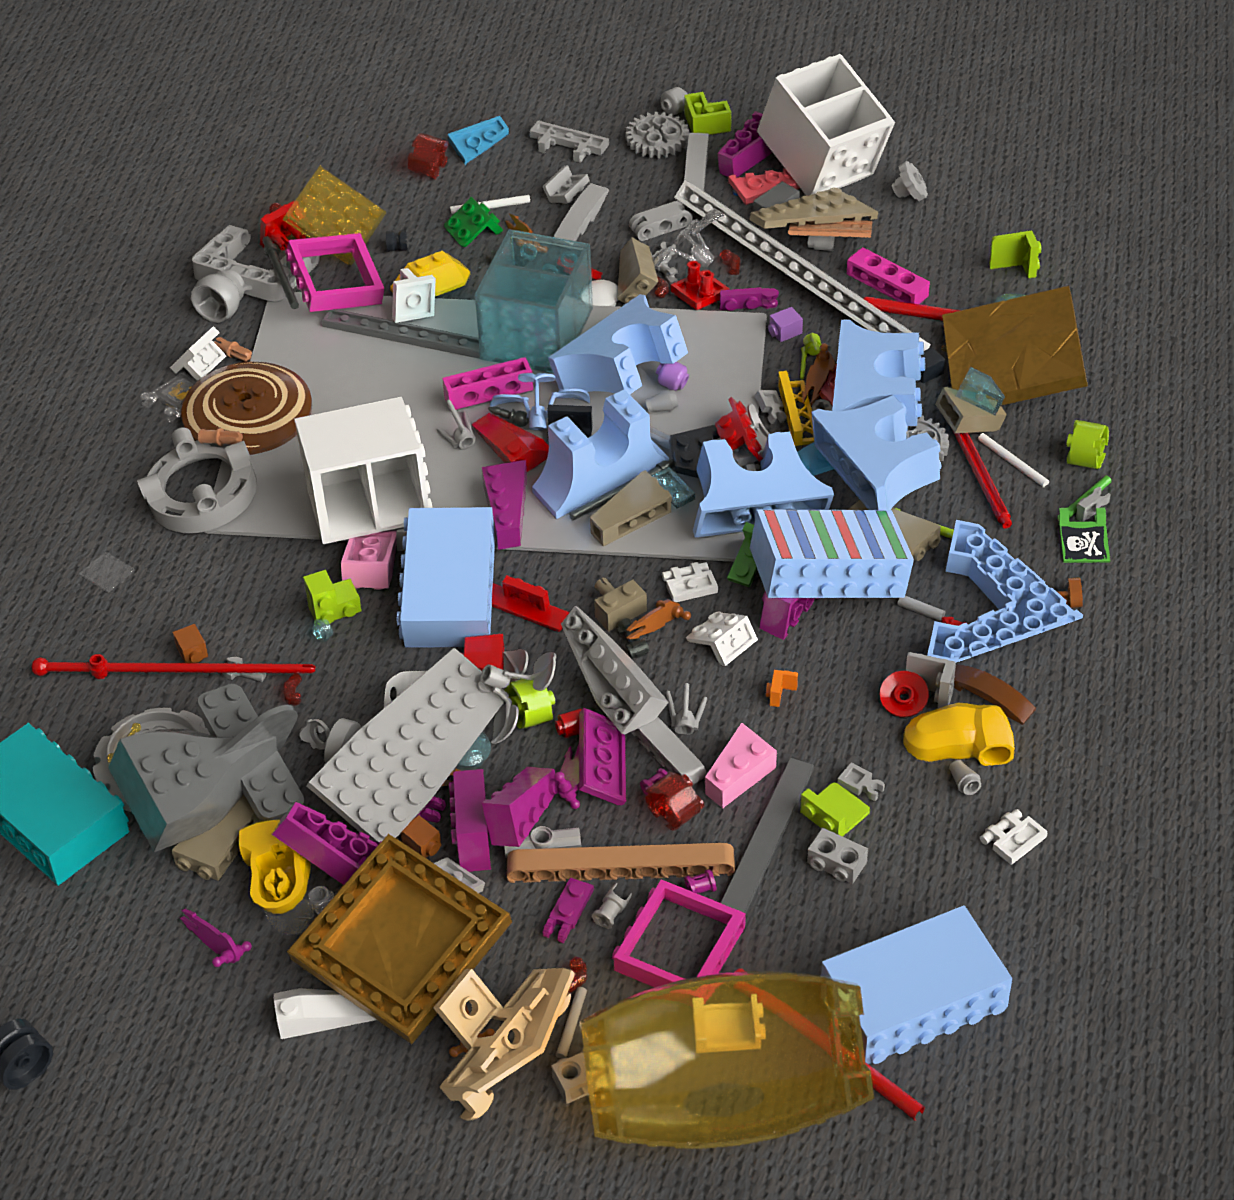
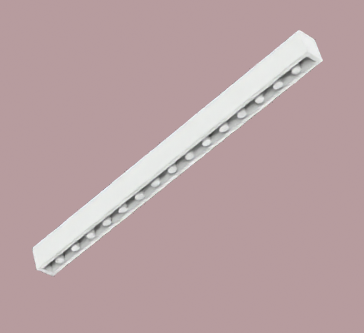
(791, 263)

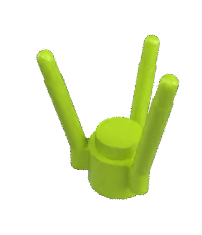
(811, 346)

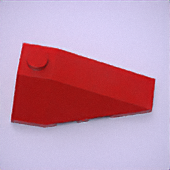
(511, 441)

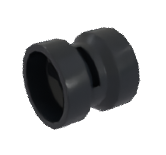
(391, 240)

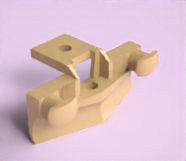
(490, 1059)

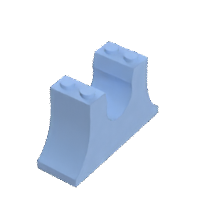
(611, 349)
(877, 367)
(873, 454)
(587, 468)
(736, 494)

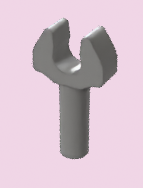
(255, 676)

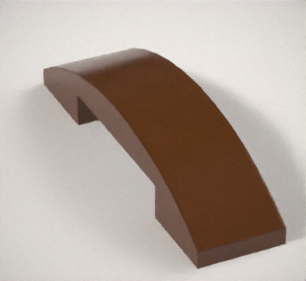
(995, 691)

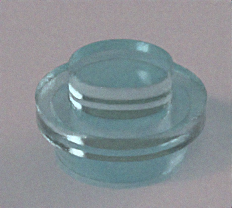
(322, 629)

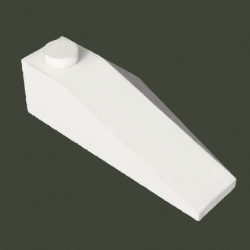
(315, 1010)

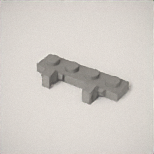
(582, 142)

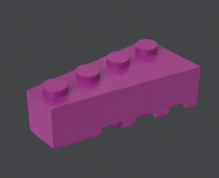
(744, 150)
(506, 495)
(782, 613)
(519, 805)
(471, 829)
(324, 842)

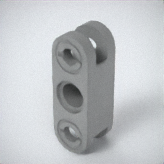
(660, 220)

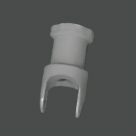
(610, 908)

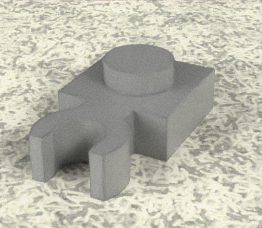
(770, 402)
(858, 779)

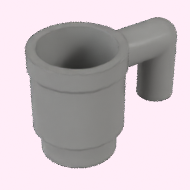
(821, 242)

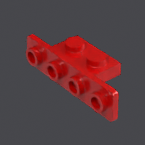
(737, 430)
(527, 603)

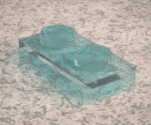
(679, 490)

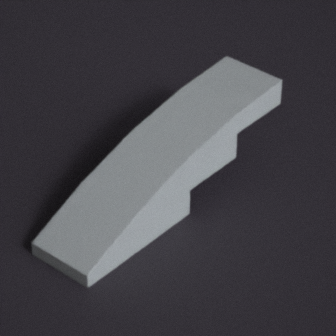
(696, 159)
(582, 212)

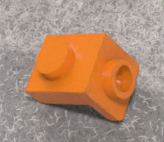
(780, 681)

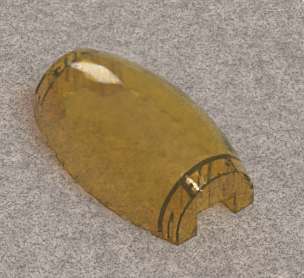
(725, 1059)

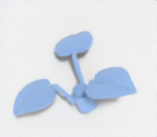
(538, 415)

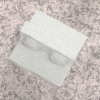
(413, 296)
(201, 356)

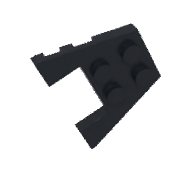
(687, 448)

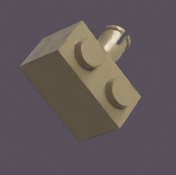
(618, 603)

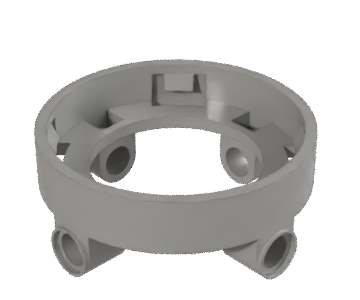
(209, 509)

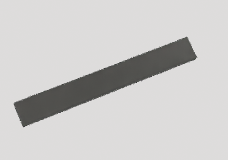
(402, 332)
(767, 835)

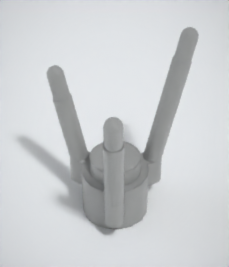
(462, 436)
(685, 721)

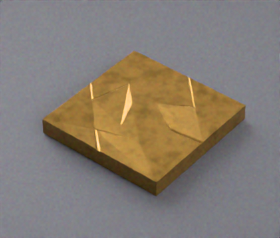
(1021, 342)
(399, 937)

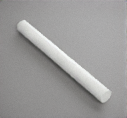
(499, 202)
(1016, 462)

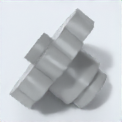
(910, 182)

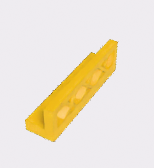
(792, 412)

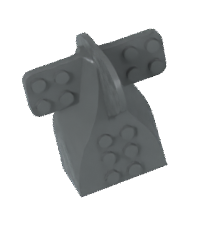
(190, 780)

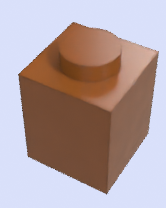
(190, 644)
(421, 837)

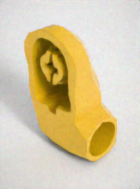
(961, 733)
(277, 870)

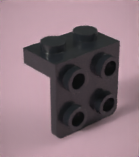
(579, 415)

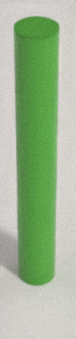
(1105, 481)

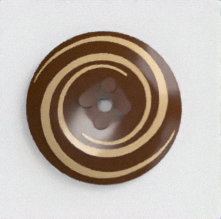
(264, 419)

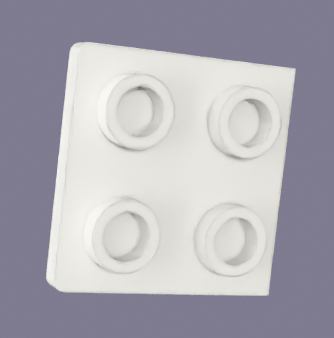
(726, 634)

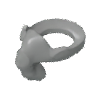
(309, 733)

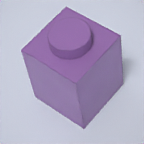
(785, 324)

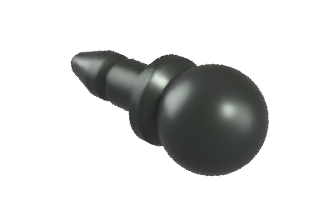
(518, 418)

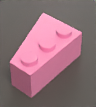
(739, 766)

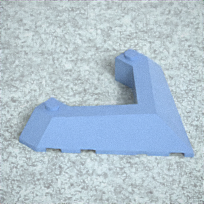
(1020, 595)

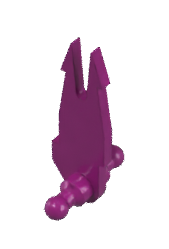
(569, 778)
(215, 940)

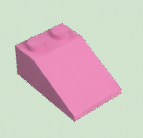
(370, 560)

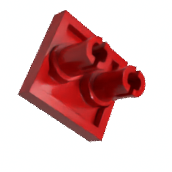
(277, 229)
(699, 287)

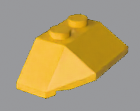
(447, 270)

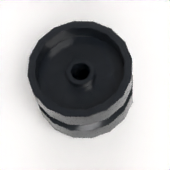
(22, 1054)

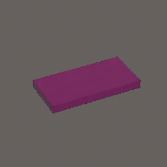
(601, 758)

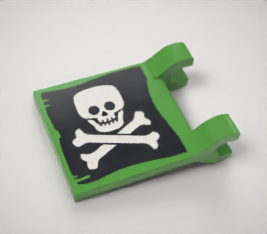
(1084, 540)

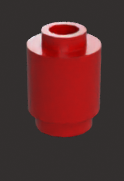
(568, 723)

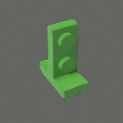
(744, 566)

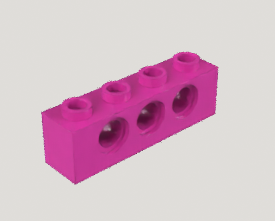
(887, 277)
(484, 383)

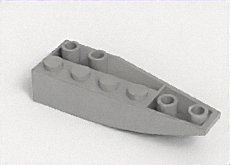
(612, 675)

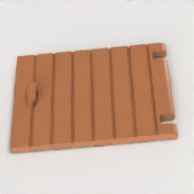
(843, 229)

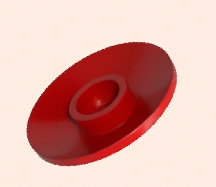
(904, 683)

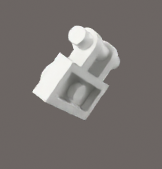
(690, 582)
(1018, 841)

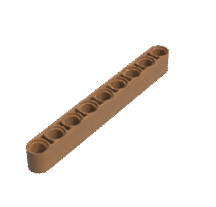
(619, 861)

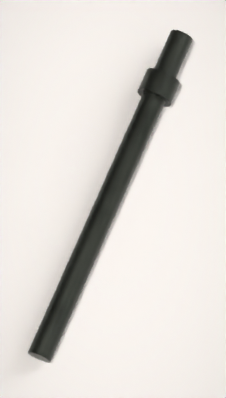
(272, 252)
(596, 503)

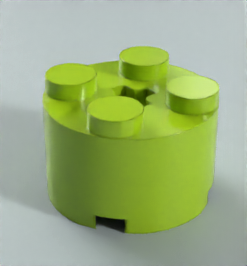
(1087, 444)
(533, 705)

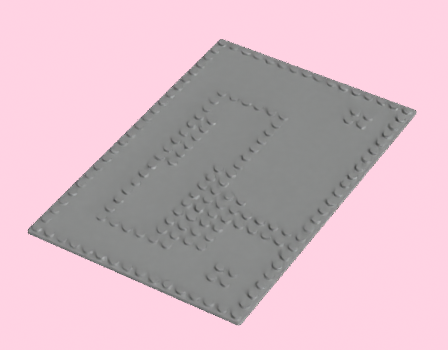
(362, 369)

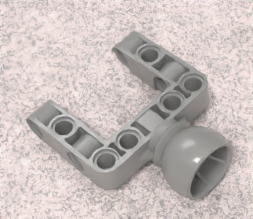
(225, 281)

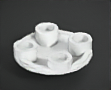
(604, 293)

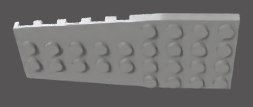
(408, 749)

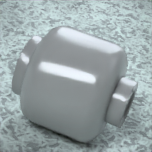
(673, 100)

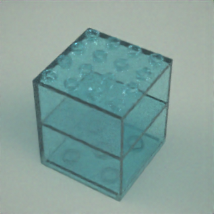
(533, 298)

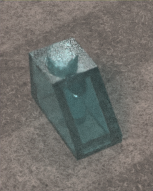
(981, 391)

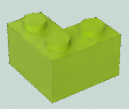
(705, 116)
(331, 600)

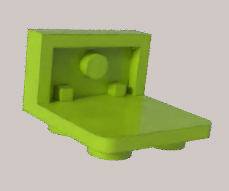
(1016, 250)
(834, 809)

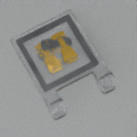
(170, 393)

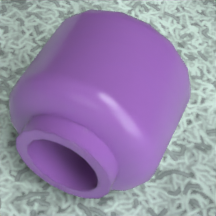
(672, 375)

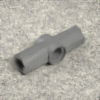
(545, 838)

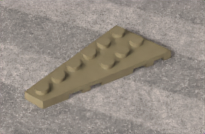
(821, 208)

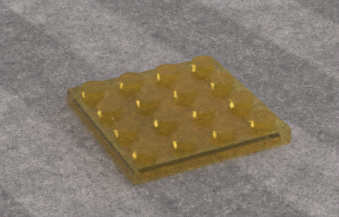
(333, 209)

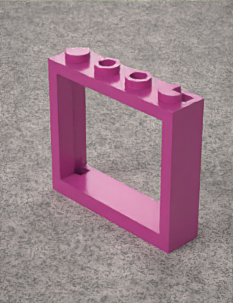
(339, 298)
(657, 977)

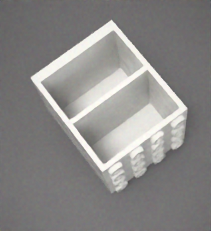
(825, 125)
(363, 468)

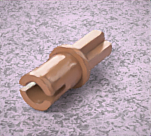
(233, 349)
(219, 436)

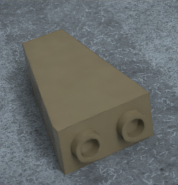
(636, 271)
(631, 509)
(917, 532)
(217, 848)

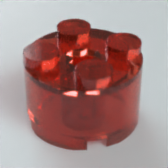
(428, 155)
(673, 800)

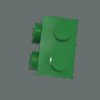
(471, 221)

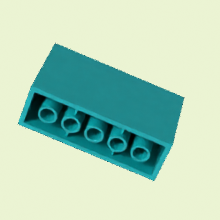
(54, 806)

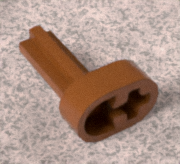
(1074, 593)

